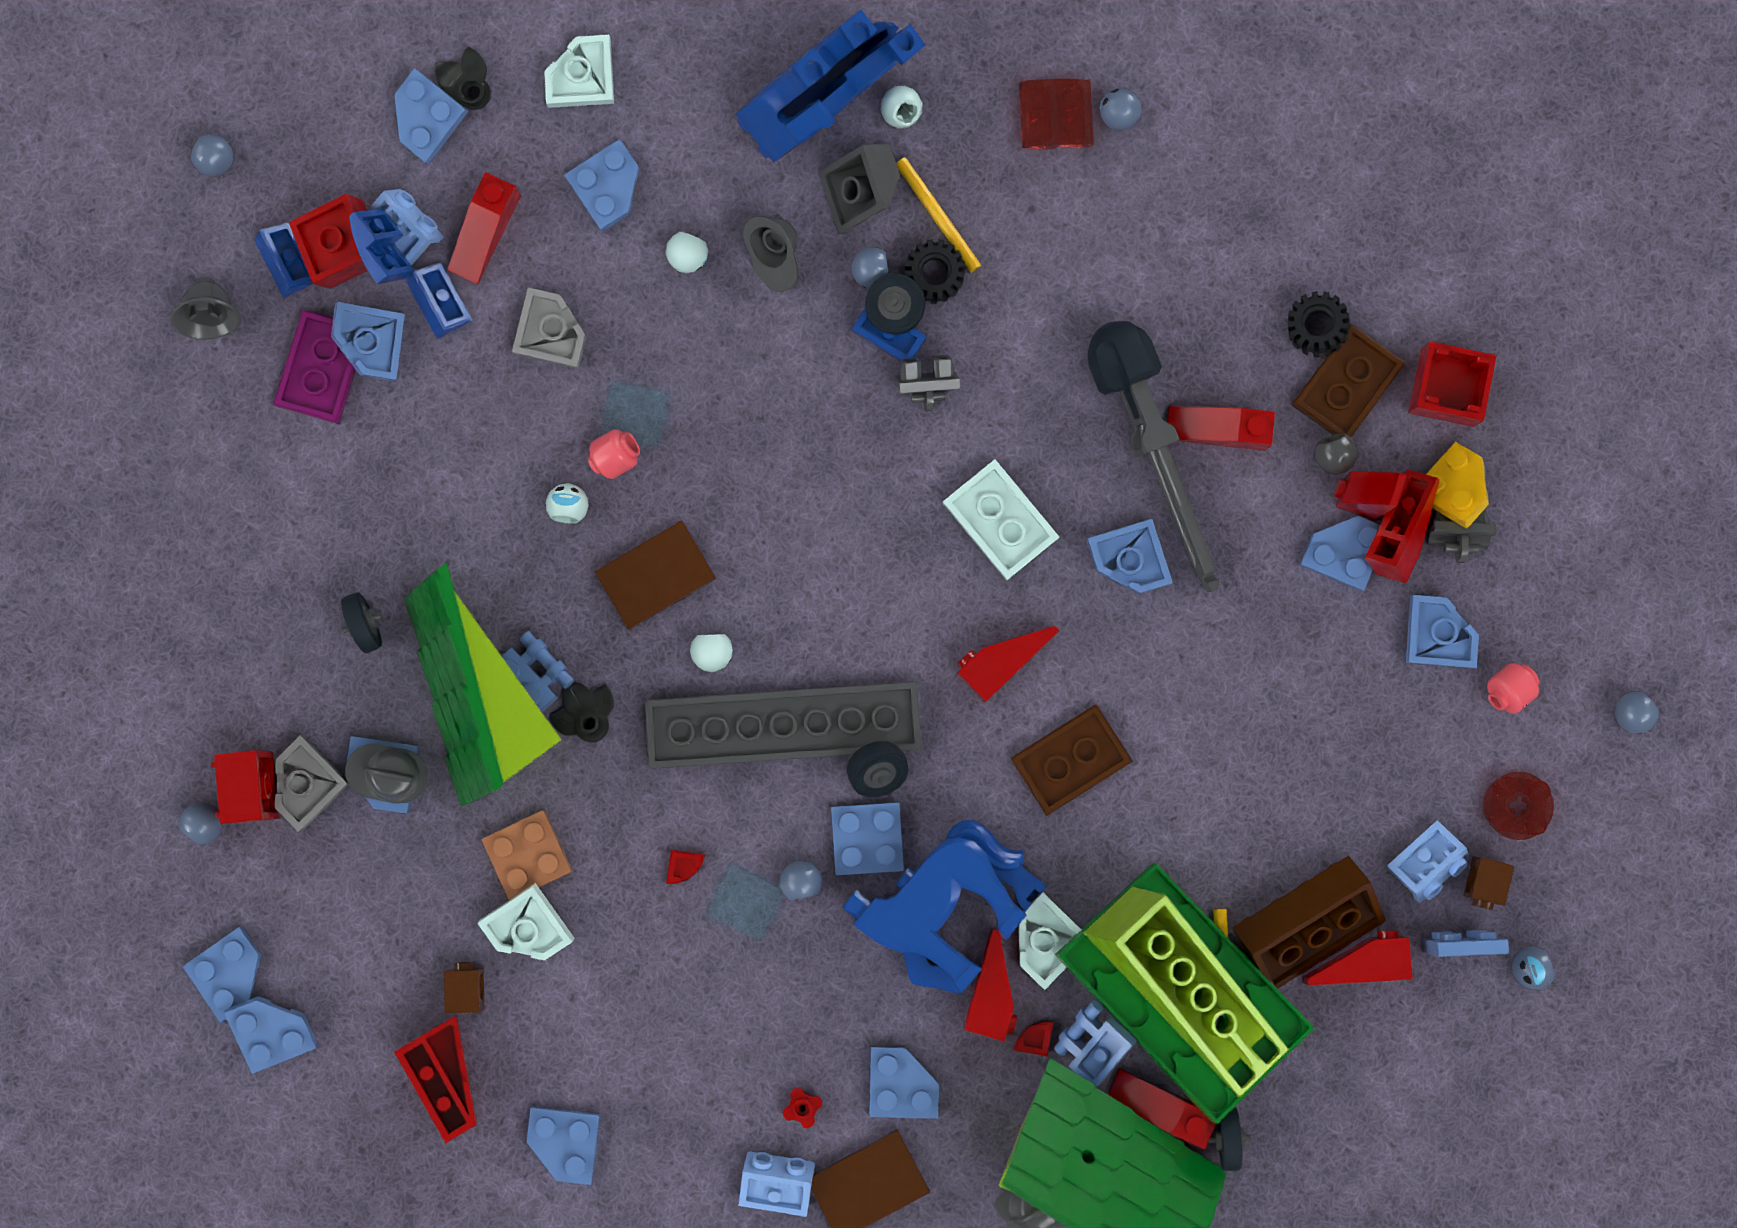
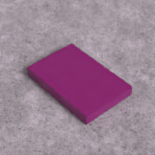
(315, 372)

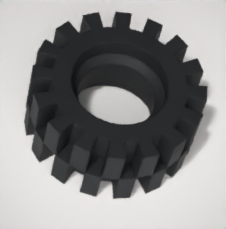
(945, 254)
(1318, 343)

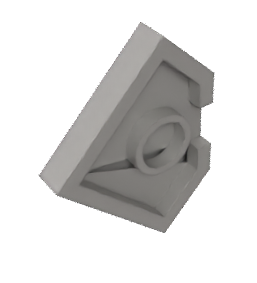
(549, 330)
(305, 783)

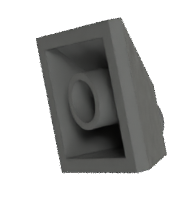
(860, 185)

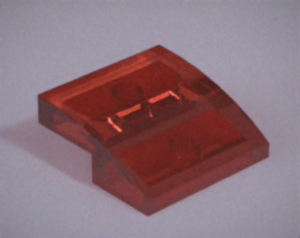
(1056, 113)

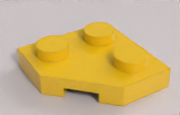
(1461, 485)

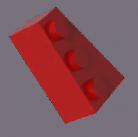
(441, 1078)

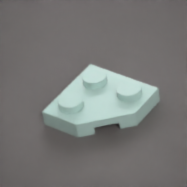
(581, 74)
(527, 926)
(1041, 936)

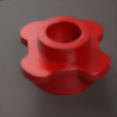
(805, 1117)

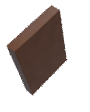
(1348, 383)
(655, 575)
(1071, 760)
(869, 1183)

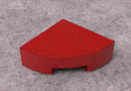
(683, 865)
(1035, 1039)

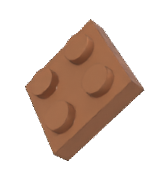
(526, 854)

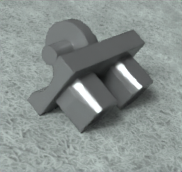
(926, 384)
(1459, 539)

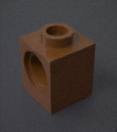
(1488, 882)
(464, 988)

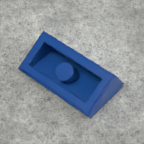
(283, 258)
(438, 299)

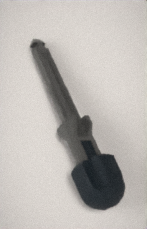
(1122, 361)

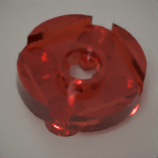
(1533, 793)

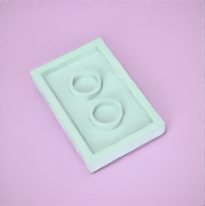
(1000, 520)

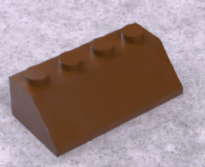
(1310, 922)

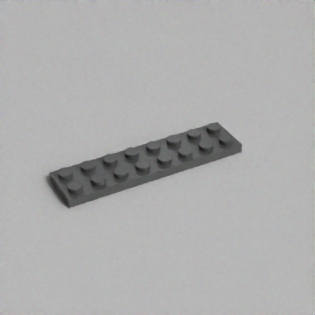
(781, 724)

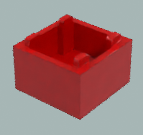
(328, 241)
(1452, 384)
(245, 786)

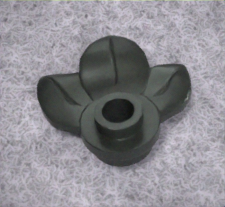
(461, 78)
(580, 708)

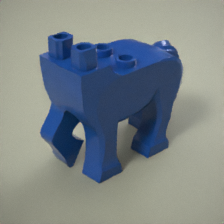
(824, 82)
(928, 896)

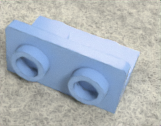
(416, 227)
(1430, 862)
(776, 1183)

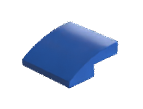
(375, 240)

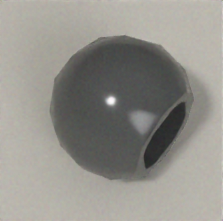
(1336, 453)

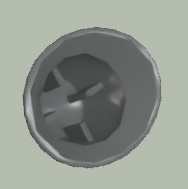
(205, 311)

